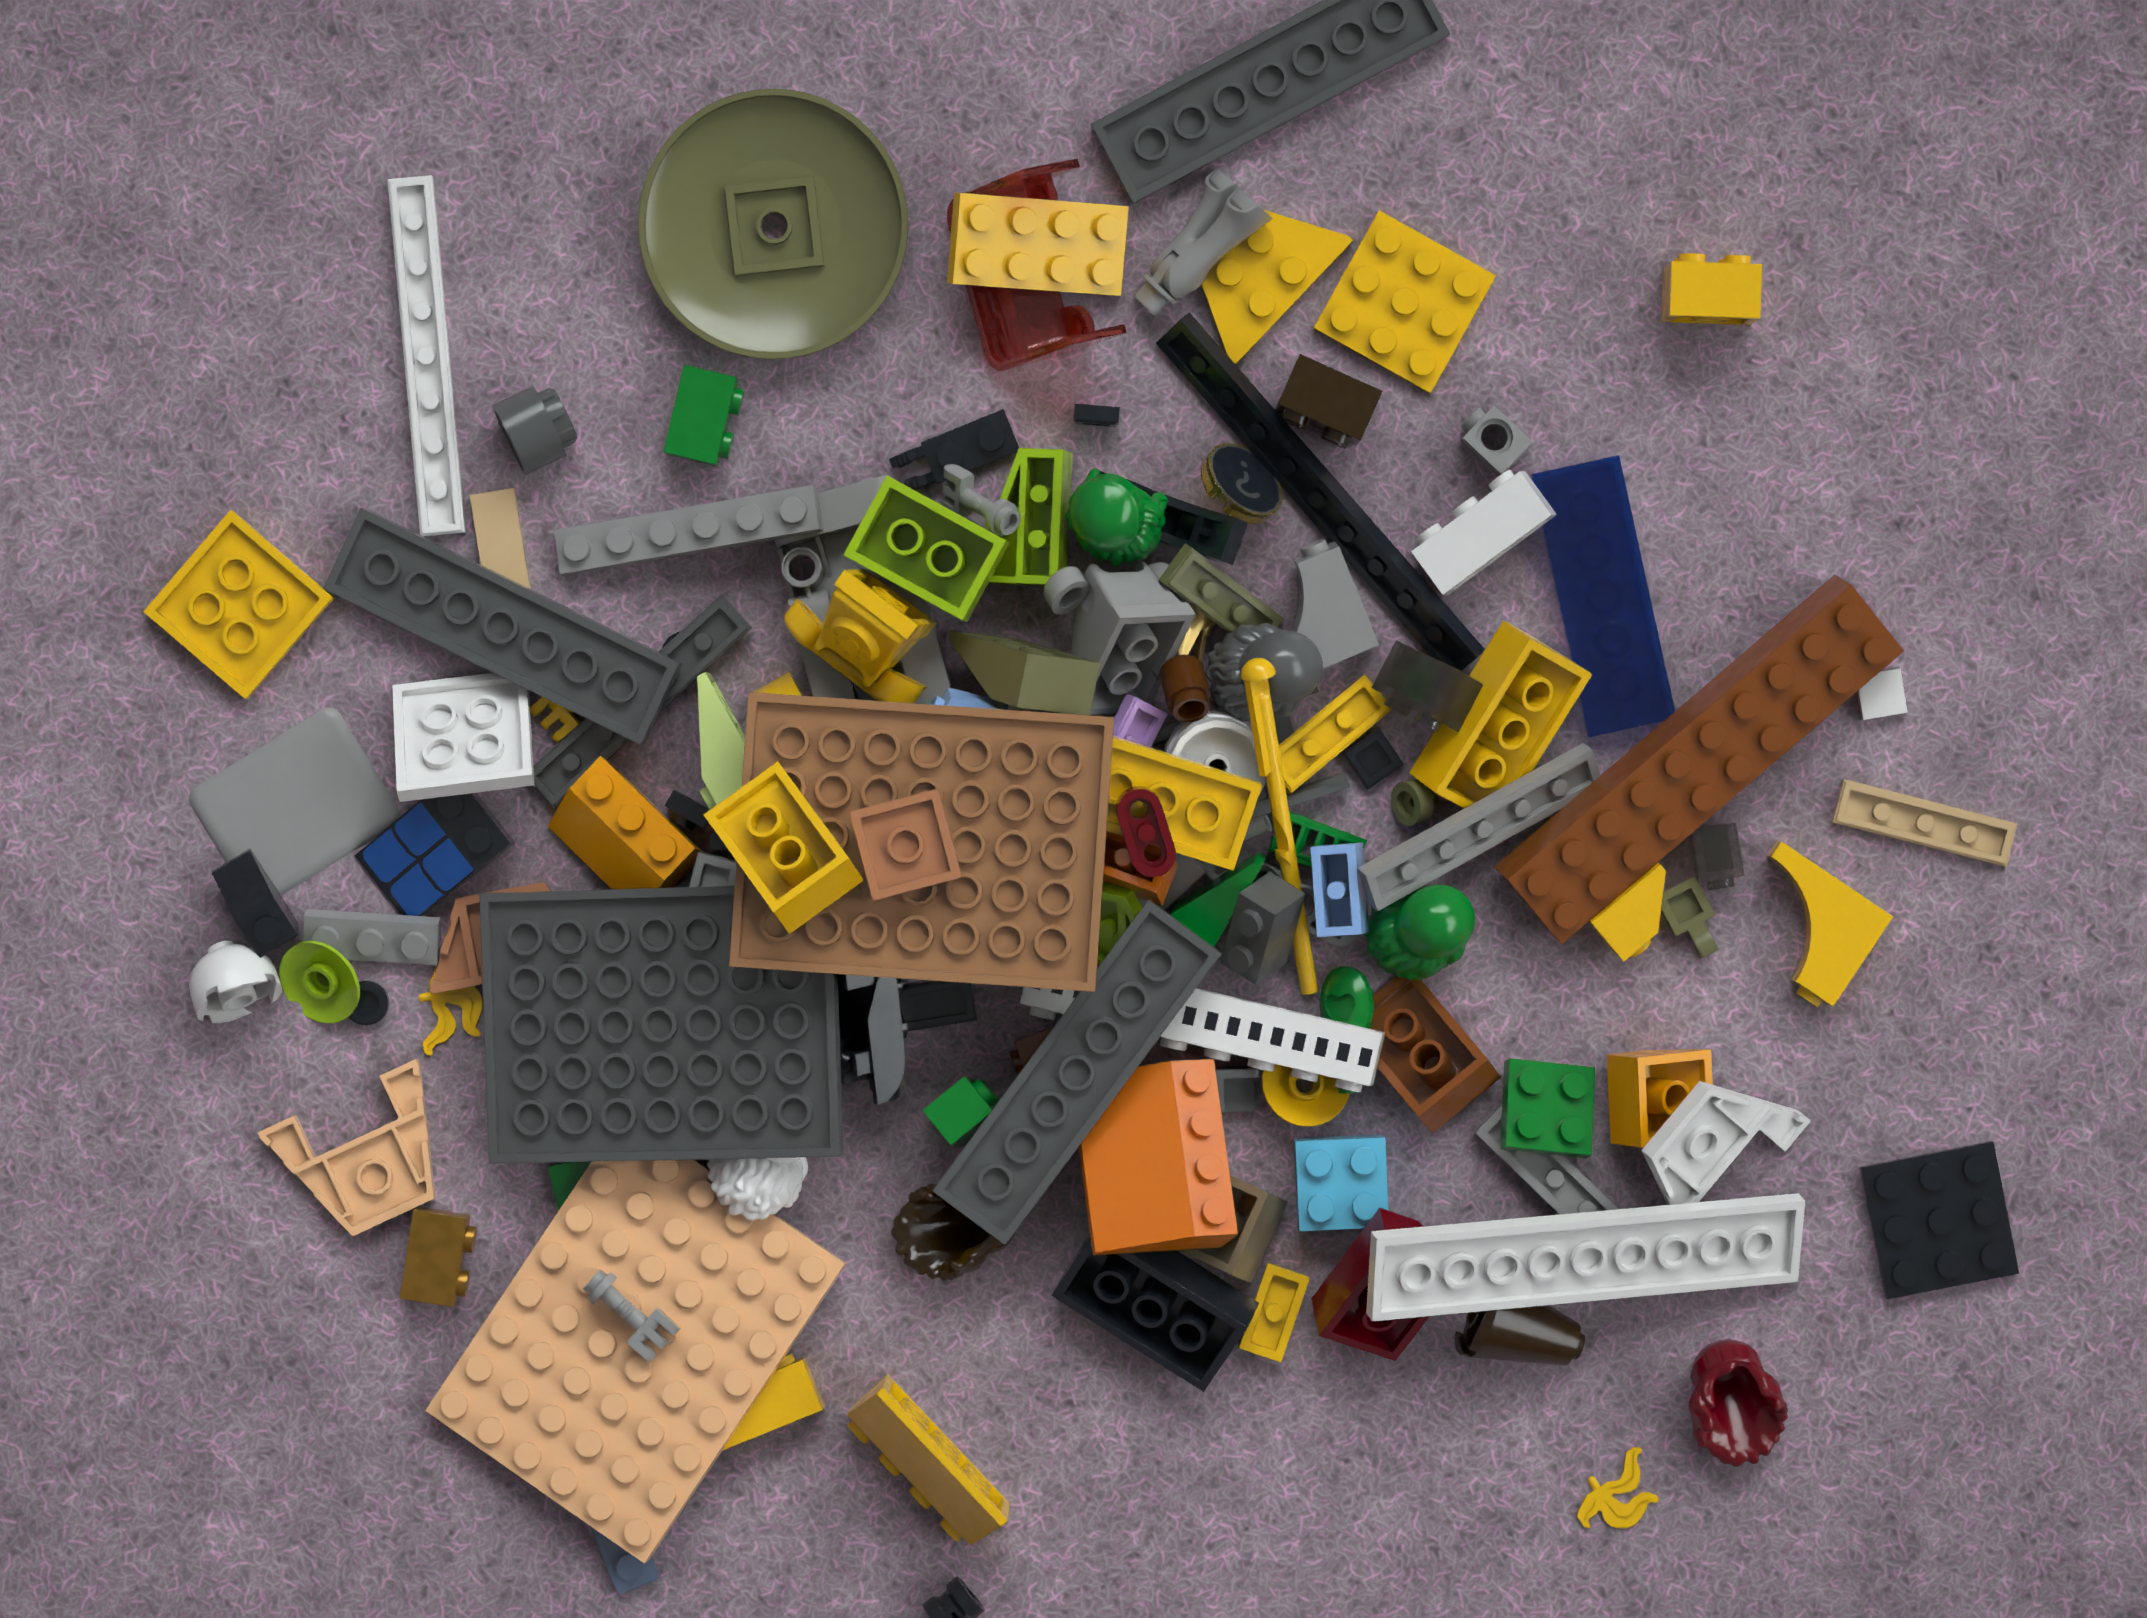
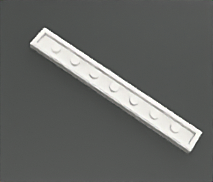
(426, 355)

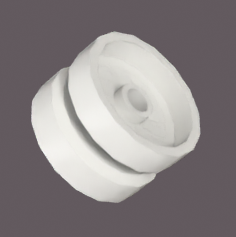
(1217, 737)

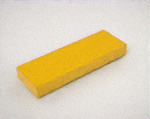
(1330, 732)

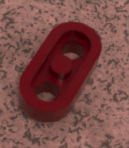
(1146, 830)

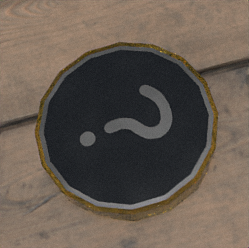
(1241, 483)

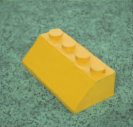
(1510, 723)

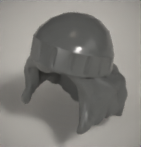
(1291, 653)

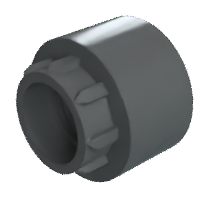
(535, 427)

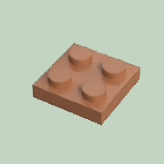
(905, 844)

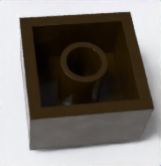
(1328, 402)

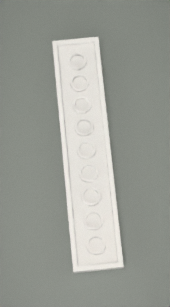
(1584, 1256)

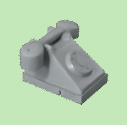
(1124, 624)

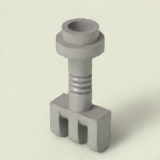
(1000, 516)
(645, 1326)

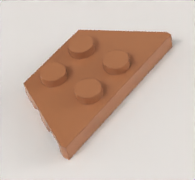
(461, 949)

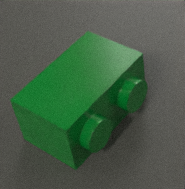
(703, 415)
(962, 1110)

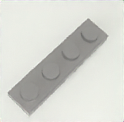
(1547, 1174)

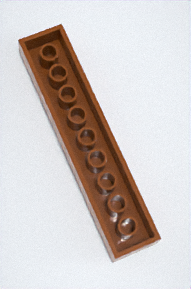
(1699, 758)

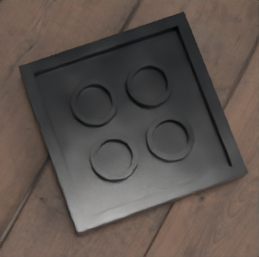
(1939, 1220)

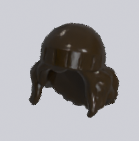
(940, 1238)

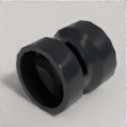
(955, 1602)

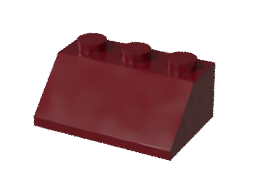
(1342, 1298)

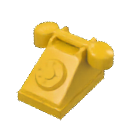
(864, 634)

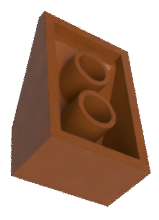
(1428, 1053)

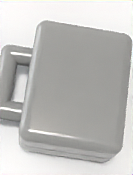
(297, 801)

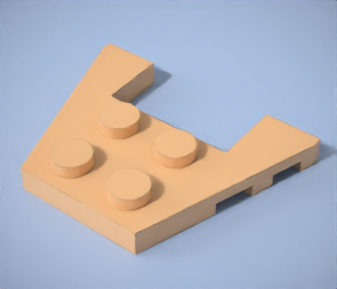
(374, 1173)

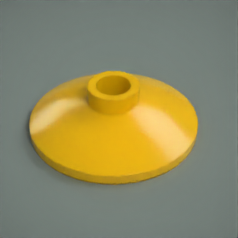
(1301, 1108)

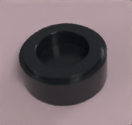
(372, 1004)

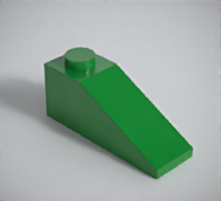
(1213, 905)

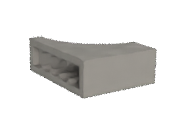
(1330, 605)

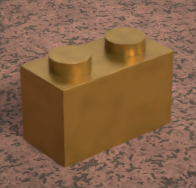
(437, 1257)

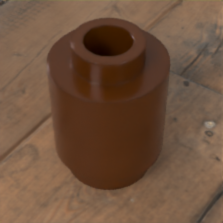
(1185, 688)

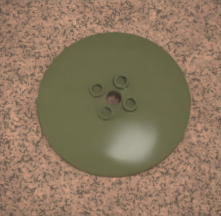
(759, 159)

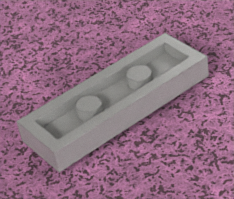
(376, 935)

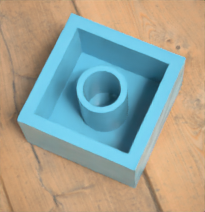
(1339, 1181)

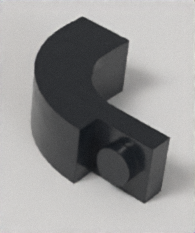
(1206, 531)

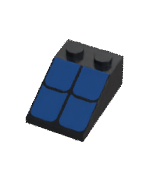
(433, 851)

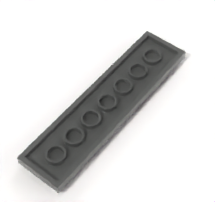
(1261, 87)
(502, 626)
(1076, 1072)

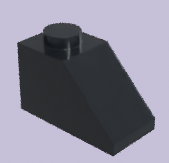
(255, 903)

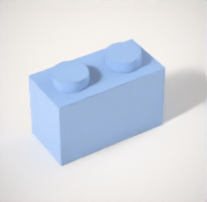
(1338, 890)

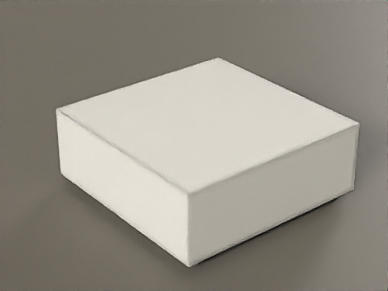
(1883, 695)

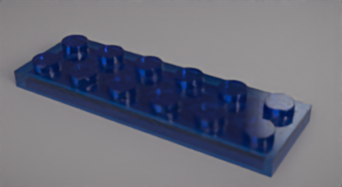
(1604, 596)

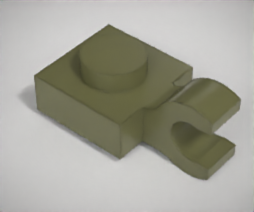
(1686, 910)

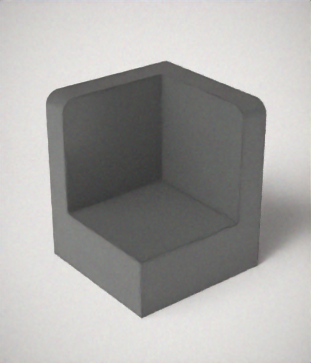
(1236, 1088)

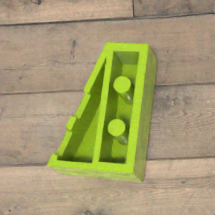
(1041, 491)

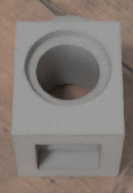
(1515, 440)

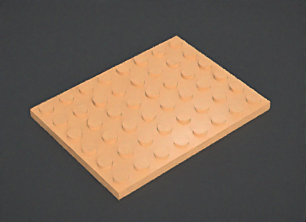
(581, 1410)

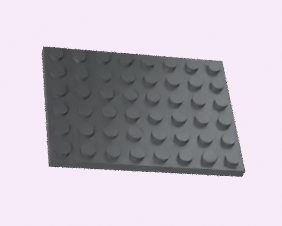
(640, 1043)

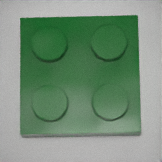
(1547, 1108)

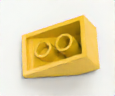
(783, 847)

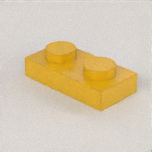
(1273, 1321)

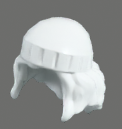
(757, 1184)

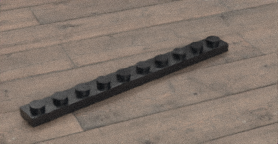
(1319, 494)

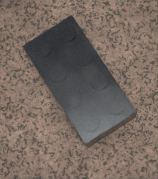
(1160, 1307)

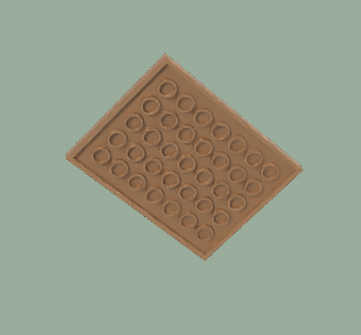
(1024, 820)

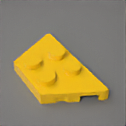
(1266, 277)

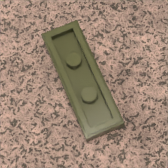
(1215, 592)

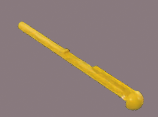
(1255, 677)

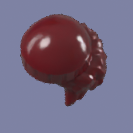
(1735, 1403)

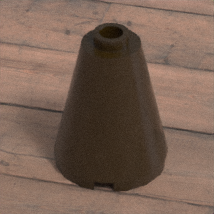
(1521, 1335)

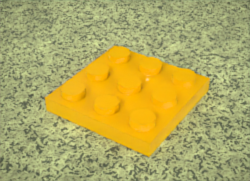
(1404, 302)
(239, 604)

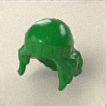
(1115, 518)
(1421, 932)

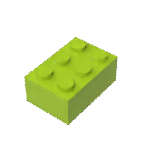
(926, 548)

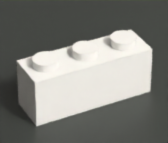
(1482, 531)

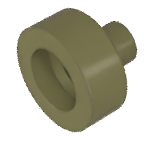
(1413, 802)

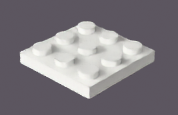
(461, 736)

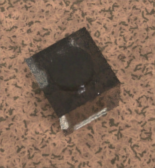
(1716, 855)

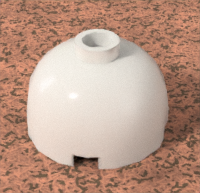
(225, 981)

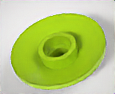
(321, 997)

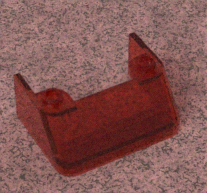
(1025, 323)

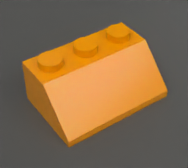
(621, 832)

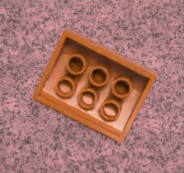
(1160, 1164)

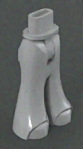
(1216, 227)

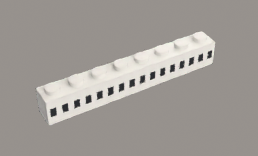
(1255, 1031)

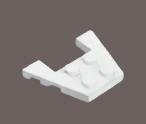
(1709, 1134)

